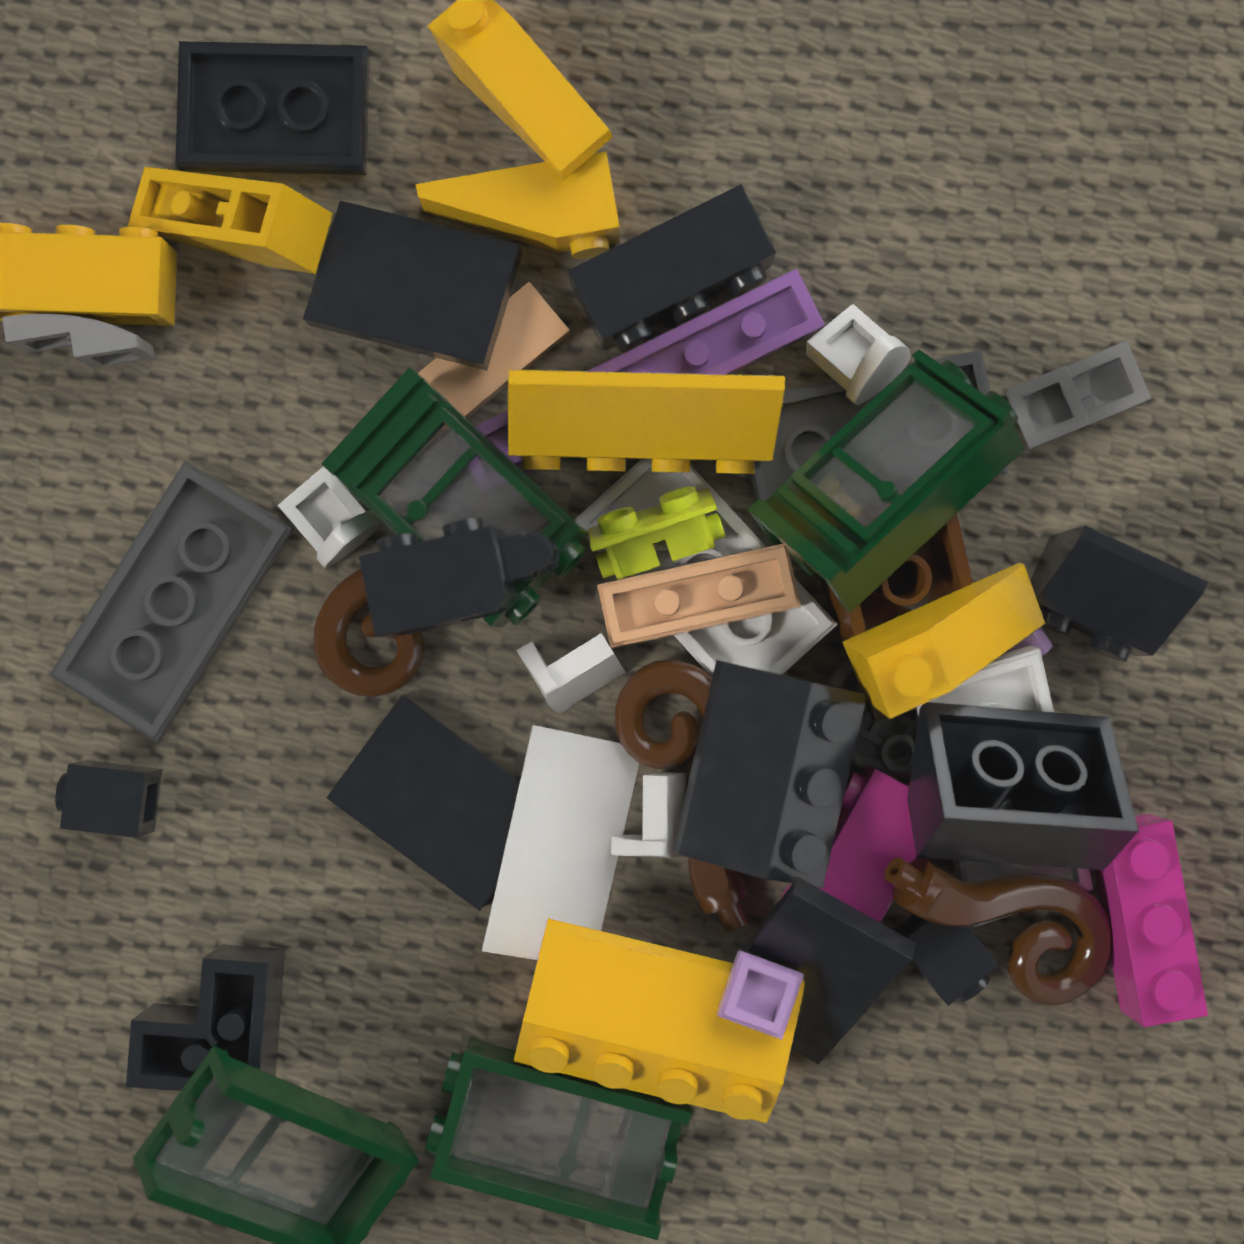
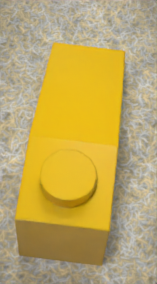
(519, 83)
(533, 205)
(233, 217)
(943, 641)

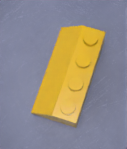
(643, 418)
(647, 1024)

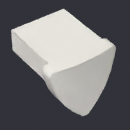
(858, 354)
(329, 517)
(574, 674)
(662, 810)

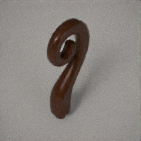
(335, 657)
(714, 886)
(949, 902)

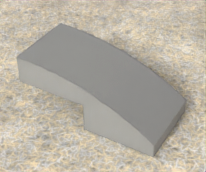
(91, 340)
(1078, 395)

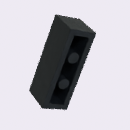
(673, 270)

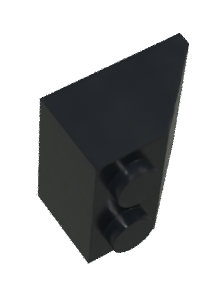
(1111, 593)

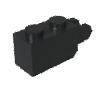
(450, 577)

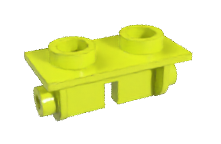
(677, 520)

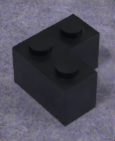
(235, 1013)

